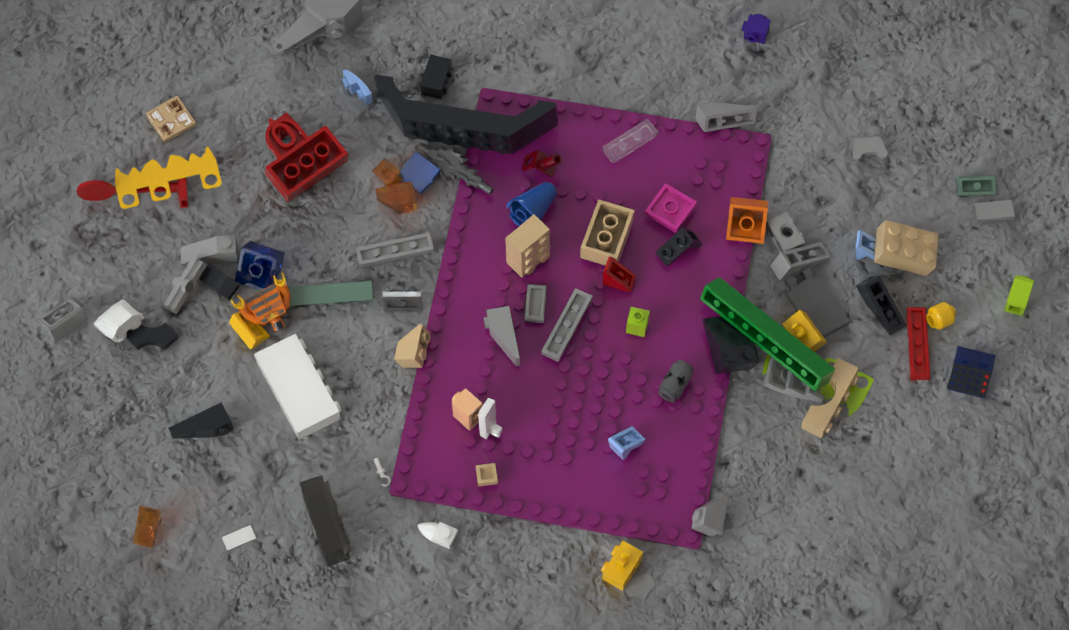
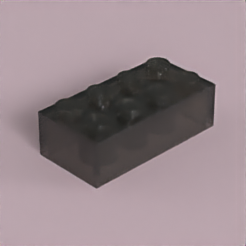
(326, 520)

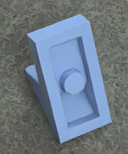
(865, 245)
(625, 441)

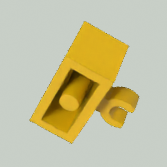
(804, 330)
(622, 565)

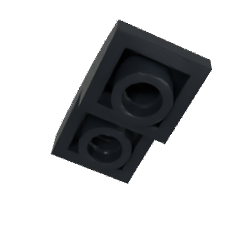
(219, 281)

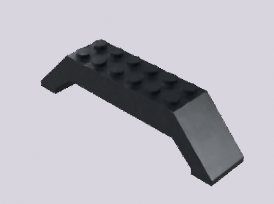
(466, 126)

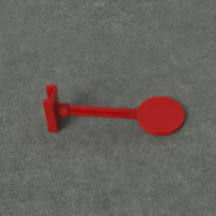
(101, 190)

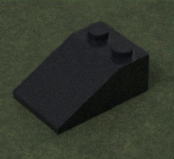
(729, 347)

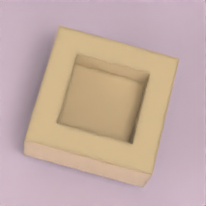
(486, 474)

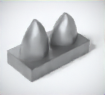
(402, 301)

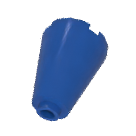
(532, 202)

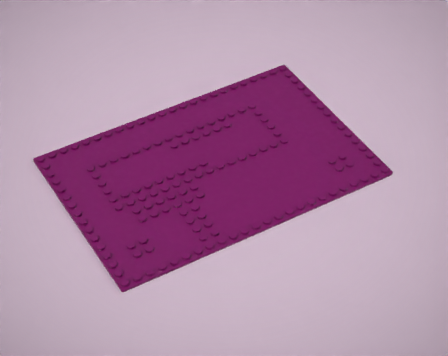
(560, 414)

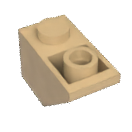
(412, 348)

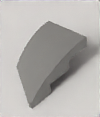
(785, 382)

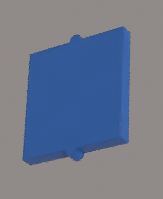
(420, 172)

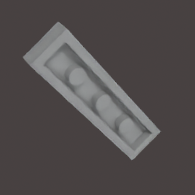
(394, 250)
(566, 325)

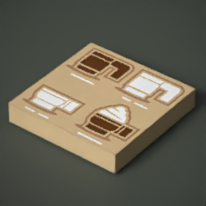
(170, 119)

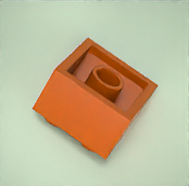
(747, 220)

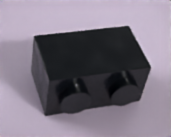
(436, 77)

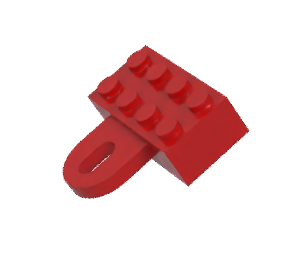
(303, 159)

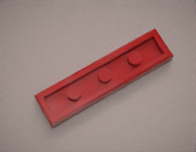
(918, 343)

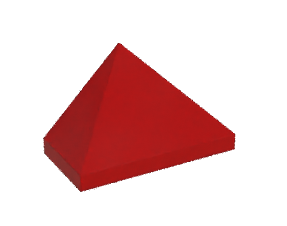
(618, 276)

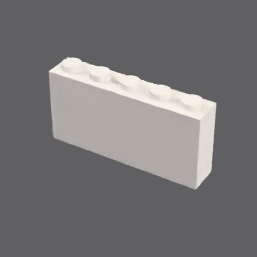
(298, 386)

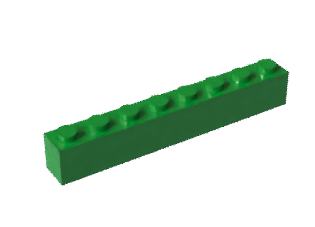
(767, 334)

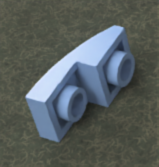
(357, 86)

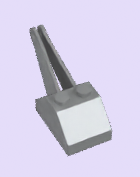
(321, 18)

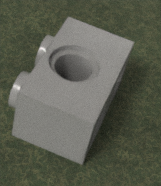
(785, 224)

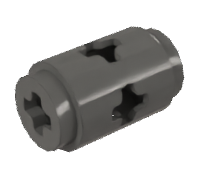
(675, 381)

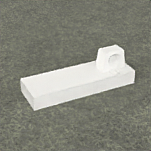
(488, 421)

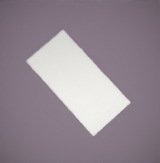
(238, 537)

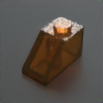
(398, 197)

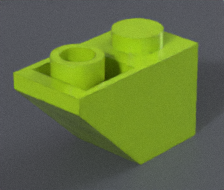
(1019, 295)

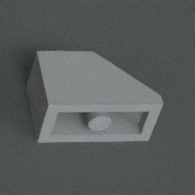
(711, 516)

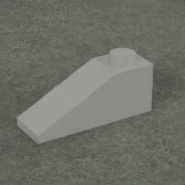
(723, 115)
(212, 250)
(794, 260)
(502, 331)

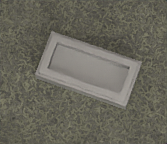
(994, 211)
(535, 303)

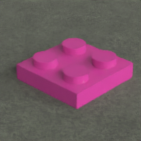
(670, 208)

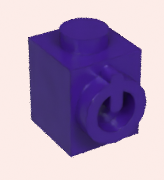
(756, 28)

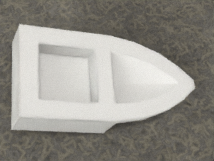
(438, 533)

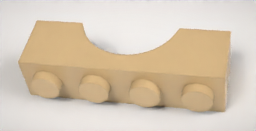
(819, 418)

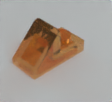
(387, 173)
(146, 526)

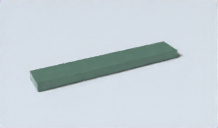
(330, 293)

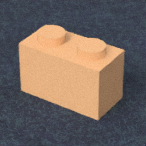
(466, 408)

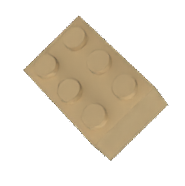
(607, 232)
(528, 246)
(906, 248)

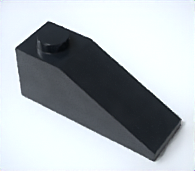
(881, 303)
(208, 423)

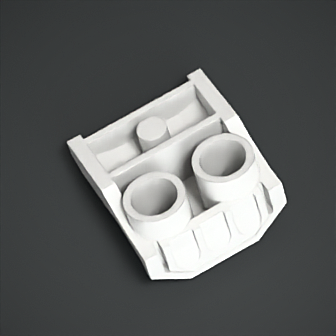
(118, 320)

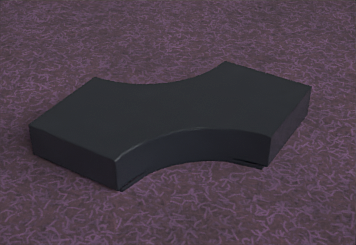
(159, 336)

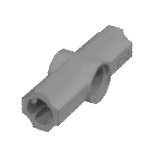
(184, 285)

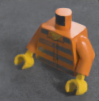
(267, 305)

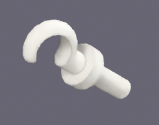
(381, 472)

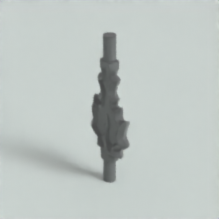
(452, 166)

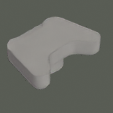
(868, 147)

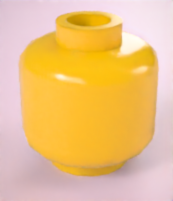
(941, 315)

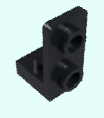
(677, 245)

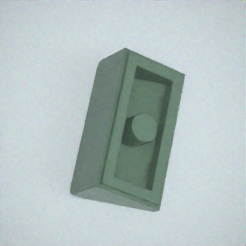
(976, 185)

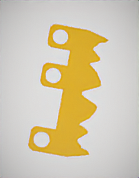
(156, 176)

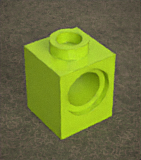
(637, 322)

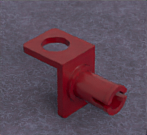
(542, 162)

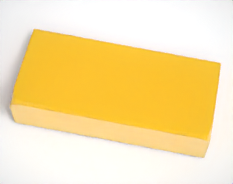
(248, 331)

